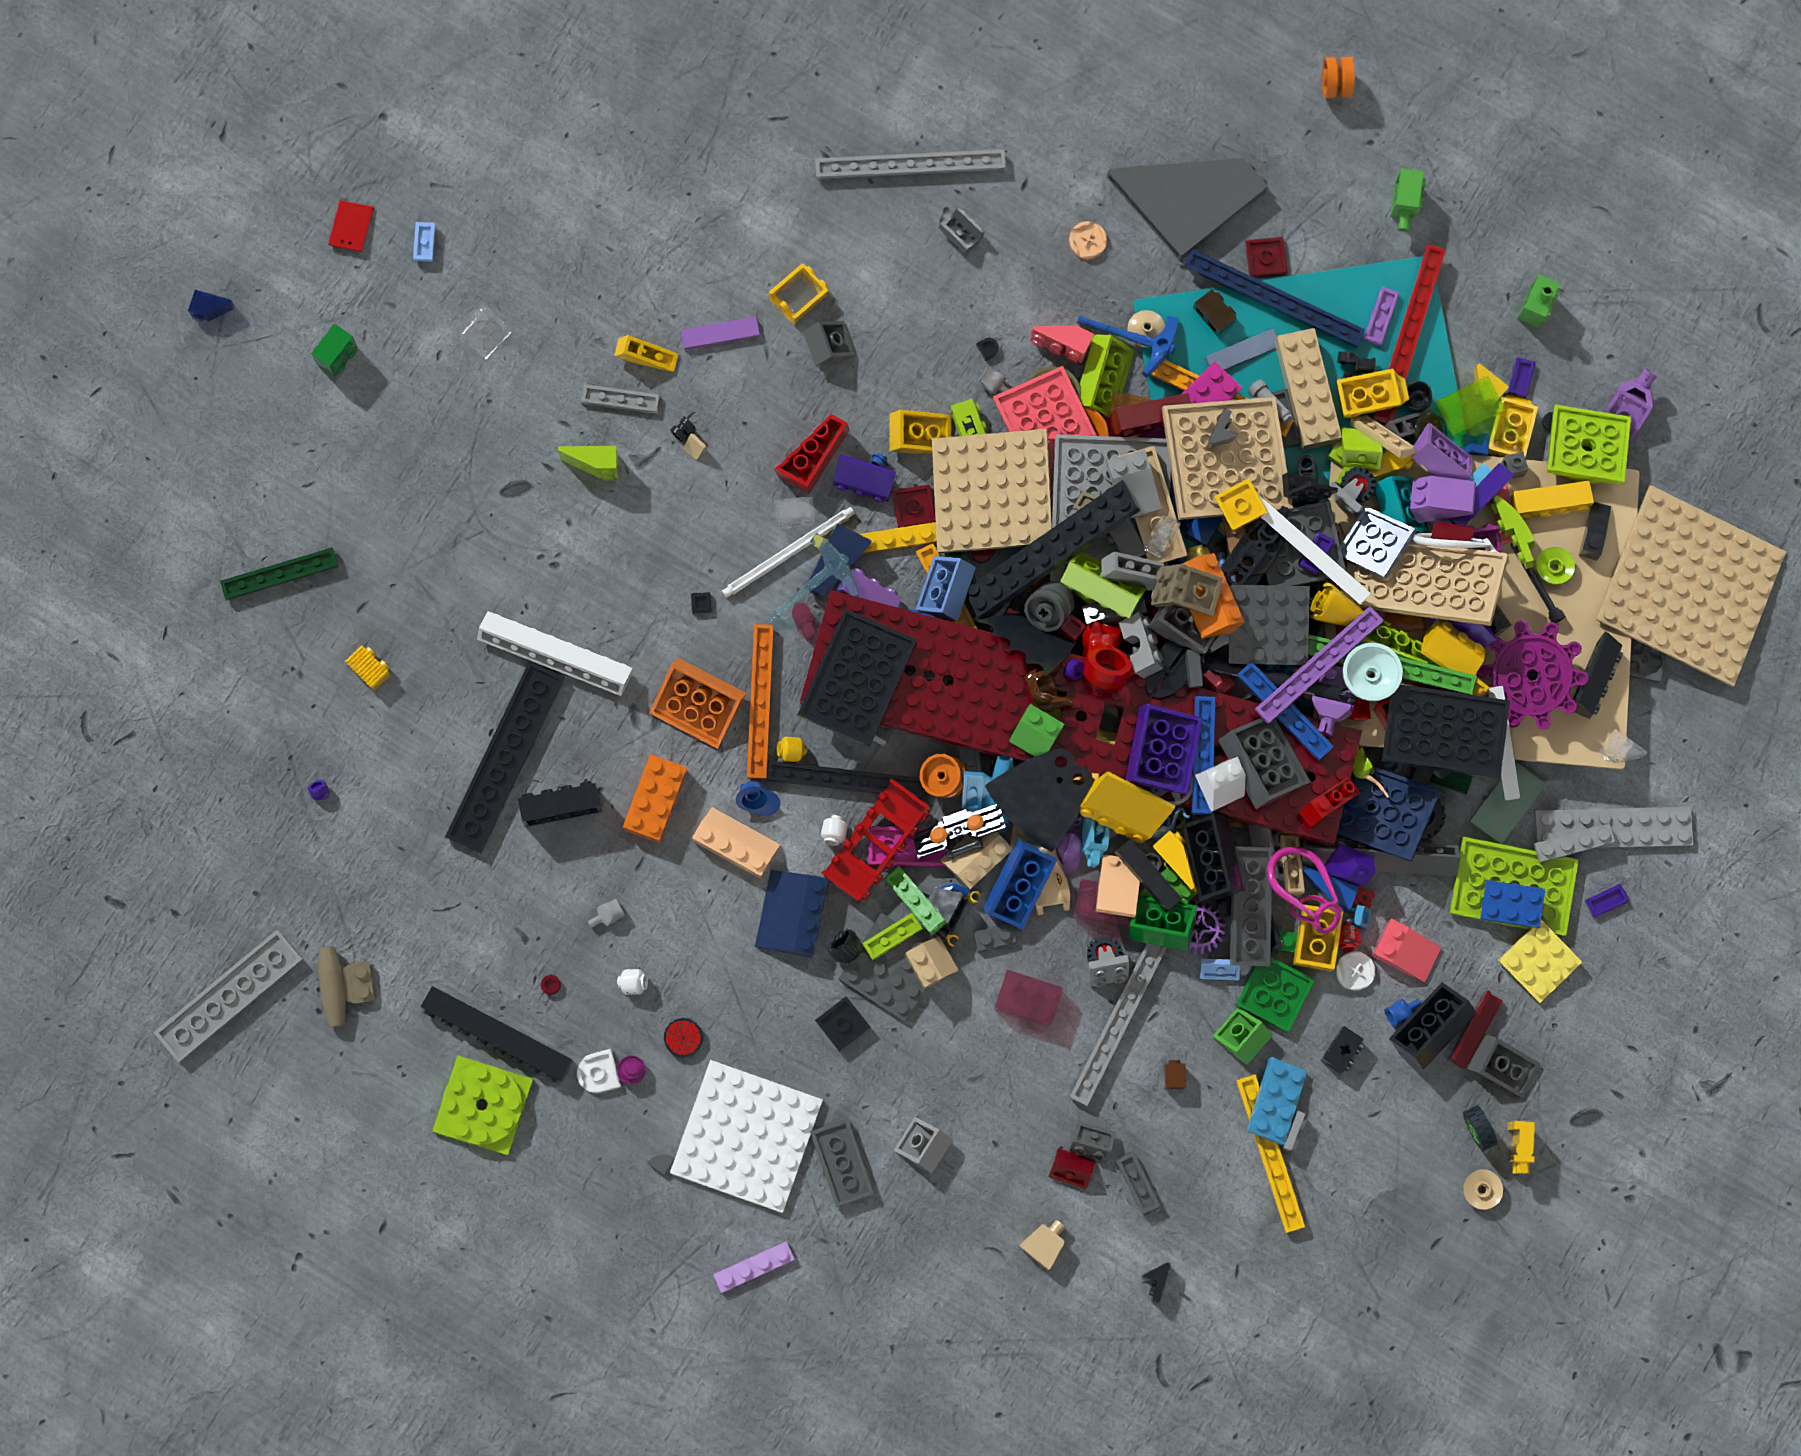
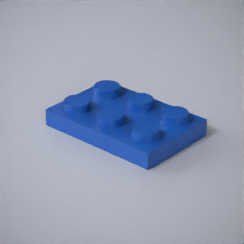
(1512, 904)

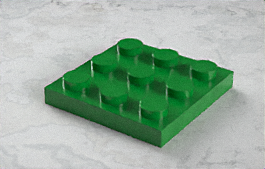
(1275, 993)

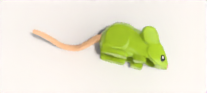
(1364, 769)

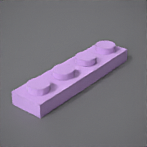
(753, 1267)

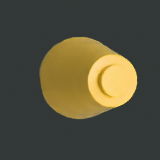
(1334, 607)

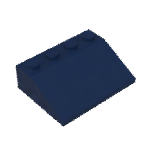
(792, 913)

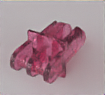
(803, 619)

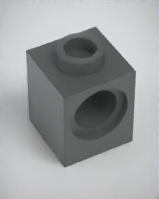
(1516, 464)

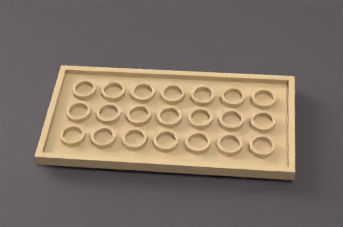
(1437, 584)

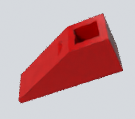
(1328, 802)

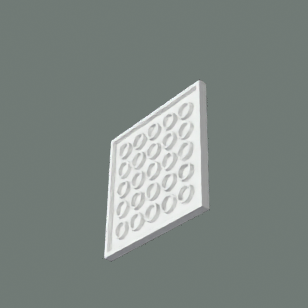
(746, 1136)

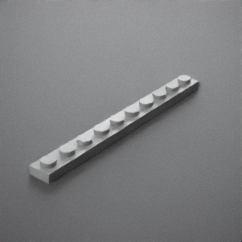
(910, 164)
(1117, 1023)

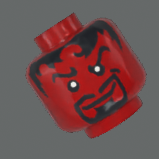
(1349, 937)

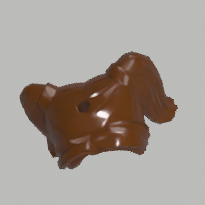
(1044, 691)

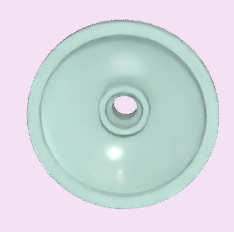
(1377, 660)

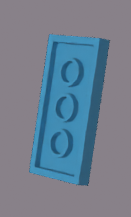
(1276, 1101)

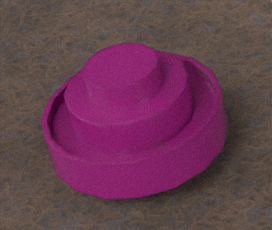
(631, 1070)

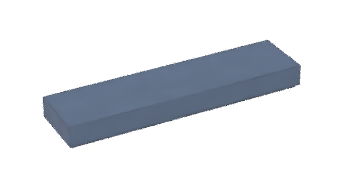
(1243, 350)

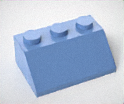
(946, 588)

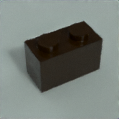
(1215, 312)

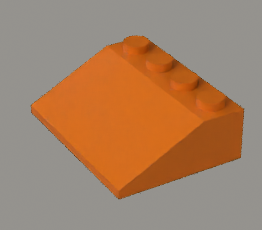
(697, 702)

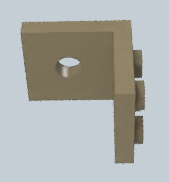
(1178, 587)

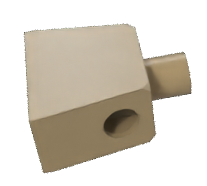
(1044, 1244)

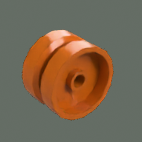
(1338, 77)
(933, 776)

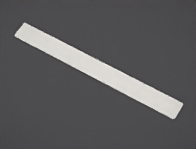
(1314, 553)

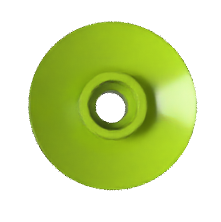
(1558, 557)

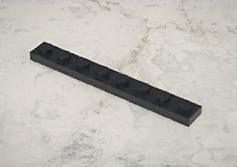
(839, 778)

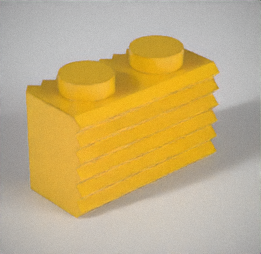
(368, 668)

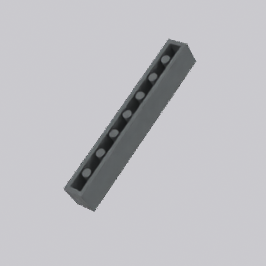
(1428, 860)

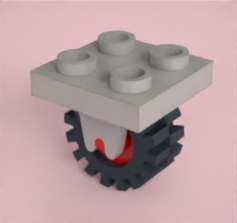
(1356, 486)
(1106, 962)

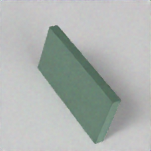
(1500, 816)

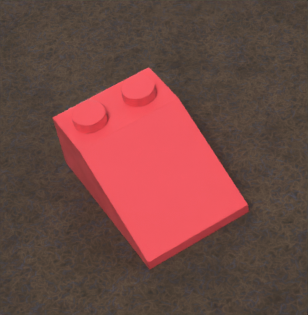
(1406, 950)

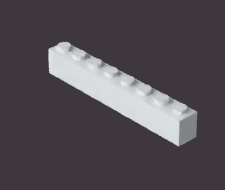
(554, 653)

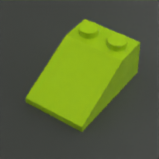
(595, 460)

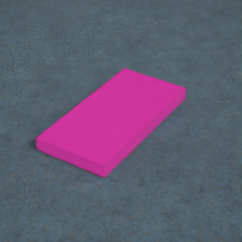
(908, 857)

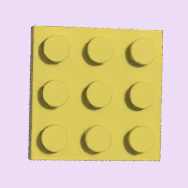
(1540, 961)

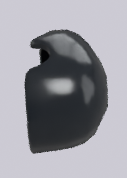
(1419, 396)

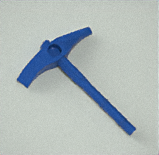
(1161, 345)

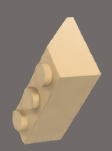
(975, 864)

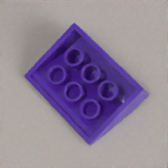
(1163, 749)

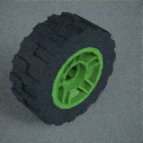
(1480, 1128)

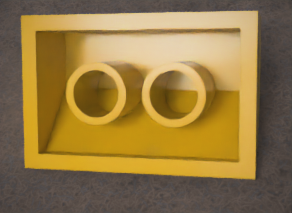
(1452, 648)

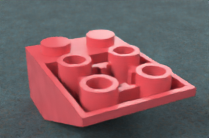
(1063, 340)

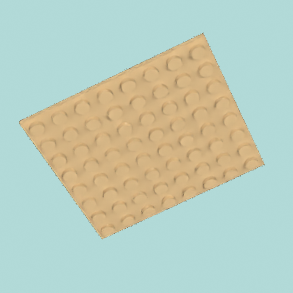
(1691, 585)

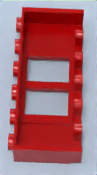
(900, 808)

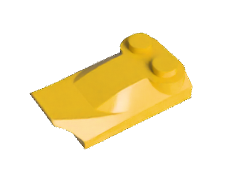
(1371, 392)
(1513, 427)

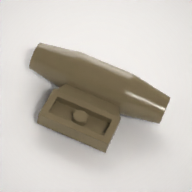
(342, 985)

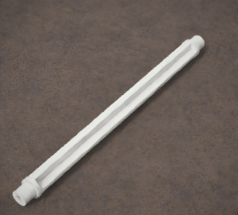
(786, 553)

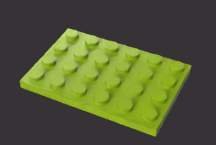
(1513, 865)

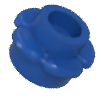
(879, 460)

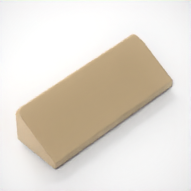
(1292, 866)

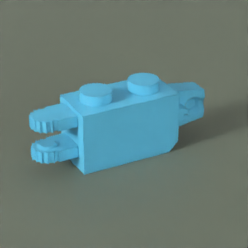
(1094, 841)

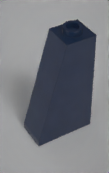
(845, 542)

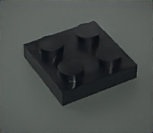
(842, 1024)

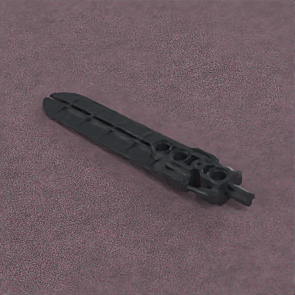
(1233, 565)

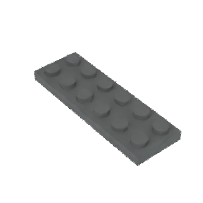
(1251, 909)

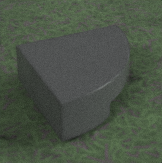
(661, 1162)

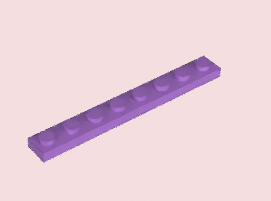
(1318, 665)

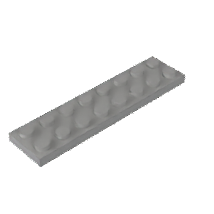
(1629, 825)
(228, 996)

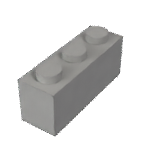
(1130, 569)

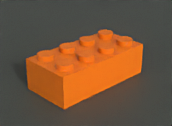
(655, 798)

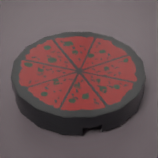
(683, 1037)

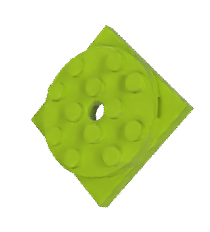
(1602, 432)
(485, 1128)

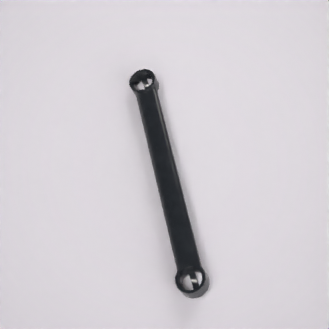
(1318, 689)

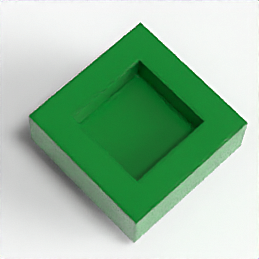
(1289, 940)

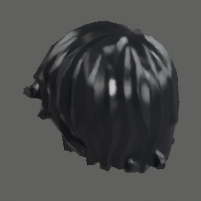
(845, 946)

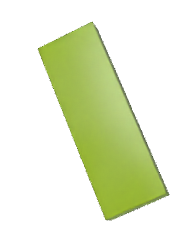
(892, 936)

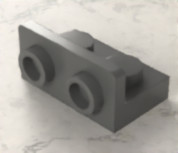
(1092, 1141)

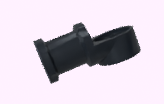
(1359, 364)

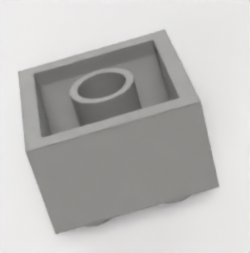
(923, 1145)

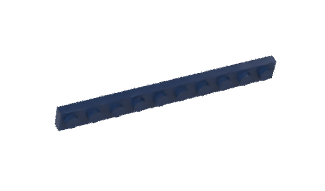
(1274, 298)

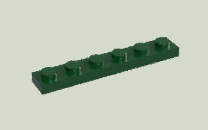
(279, 573)

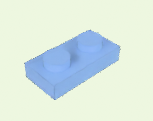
(424, 242)
(1219, 969)

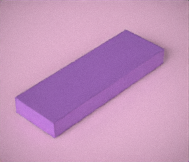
(1381, 316)

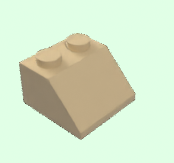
(931, 962)

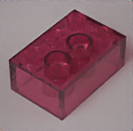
(1028, 998)

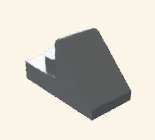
(1220, 433)

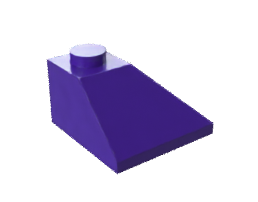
(1350, 865)

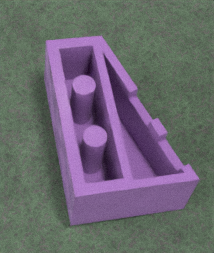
(870, 589)

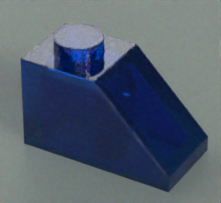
(208, 306)

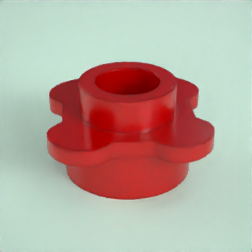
(1358, 898)

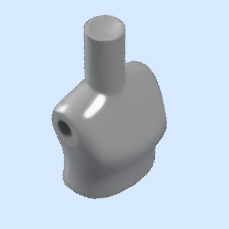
(993, 381)
(607, 914)

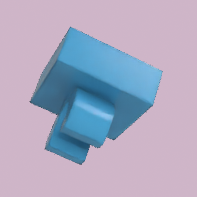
(1362, 916)

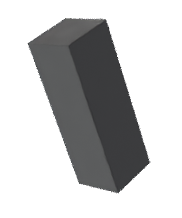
(1193, 669)

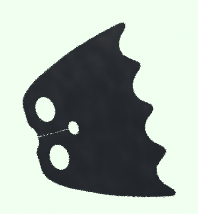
(1038, 646)

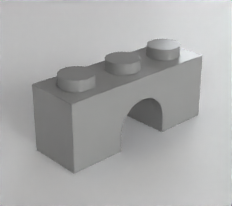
(1147, 658)

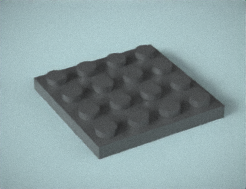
(1308, 520)
(1273, 625)
(889, 978)

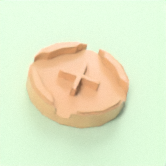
(1087, 240)

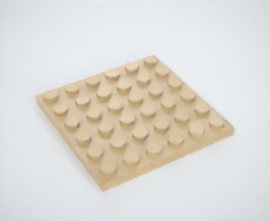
(1206, 472)
(991, 490)

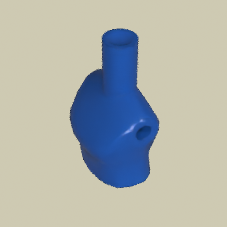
(1401, 1011)

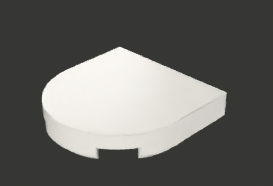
(598, 1072)

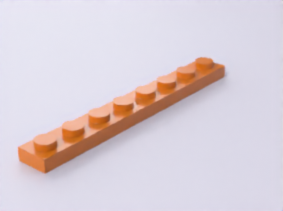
(760, 701)

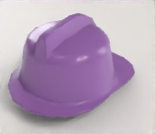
(1069, 851)

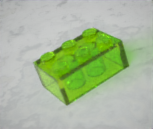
(1470, 406)

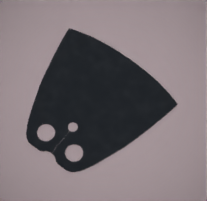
(1035, 799)

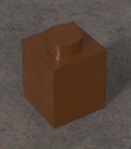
(1174, 1075)

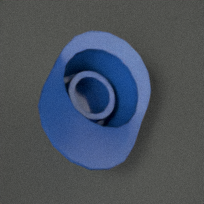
(757, 799)

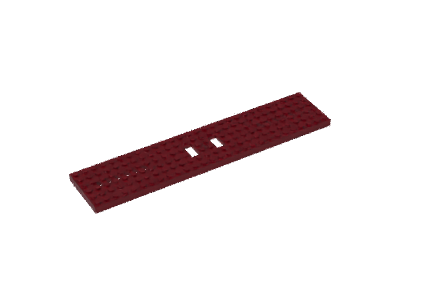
(993, 696)

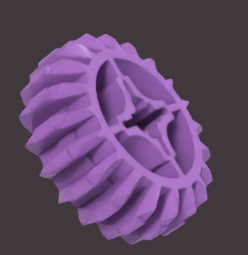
(1207, 930)

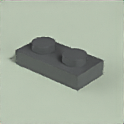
(994, 937)

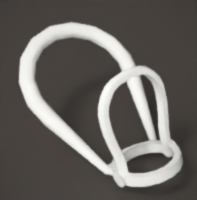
(1425, 539)

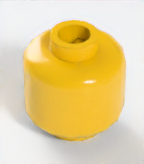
(791, 749)

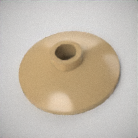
(1138, 320)
(1492, 1185)

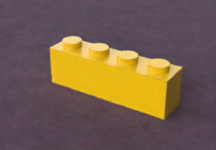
(1553, 499)

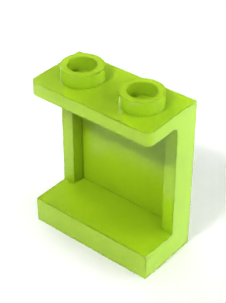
(1360, 450)

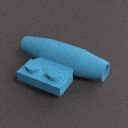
(974, 791)

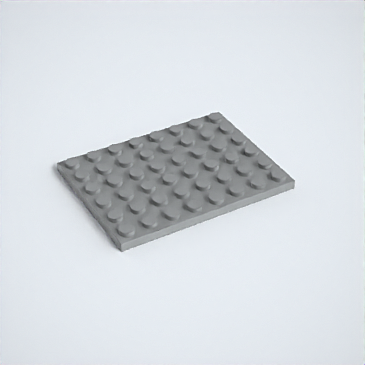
(1082, 466)

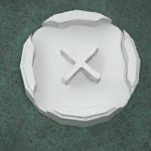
(1355, 971)

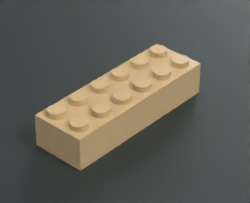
(1308, 389)

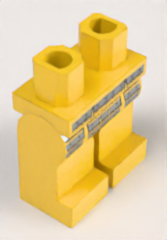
(1522, 1146)

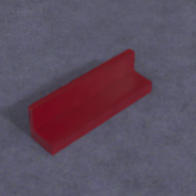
(1475, 1029)

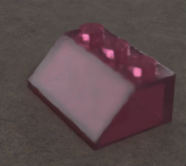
(1086, 906)

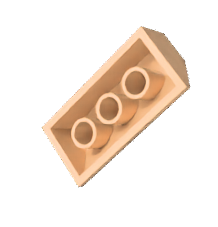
(736, 842)

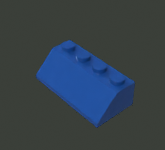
(1020, 883)

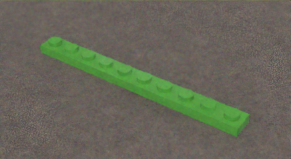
(1415, 670)

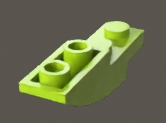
(1513, 524)

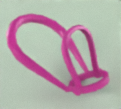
(1298, 903)

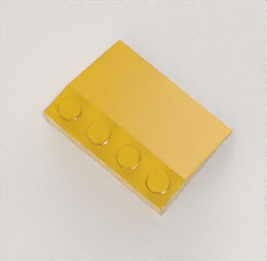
(1125, 807)

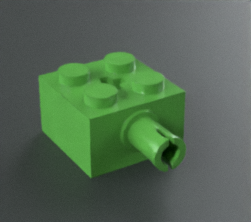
(1407, 197)
(1539, 301)

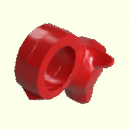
(1102, 647)

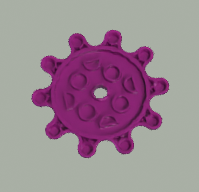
(1554, 670)

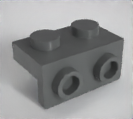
(962, 230)

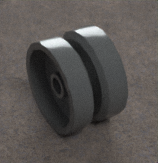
(1049, 606)

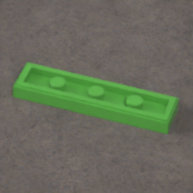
(915, 900)

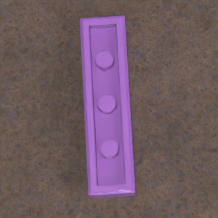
(720, 333)

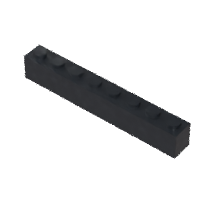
(497, 1034)

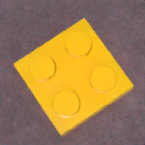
(1240, 504)

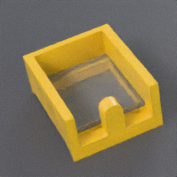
(798, 293)

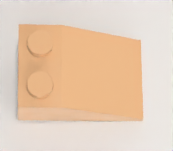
(1116, 888)

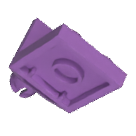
(1634, 400)
(1330, 710)

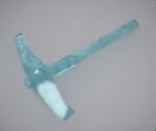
(835, 564)

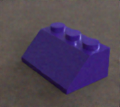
(864, 479)

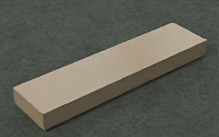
(1383, 436)

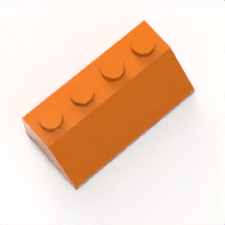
(1227, 615)

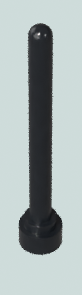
(1555, 614)

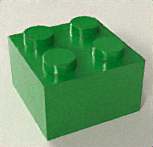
(334, 350)

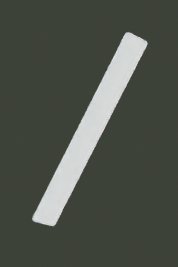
(1508, 772)

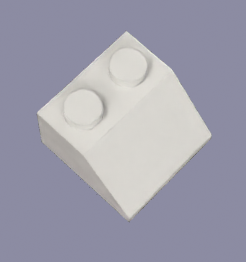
(1222, 783)

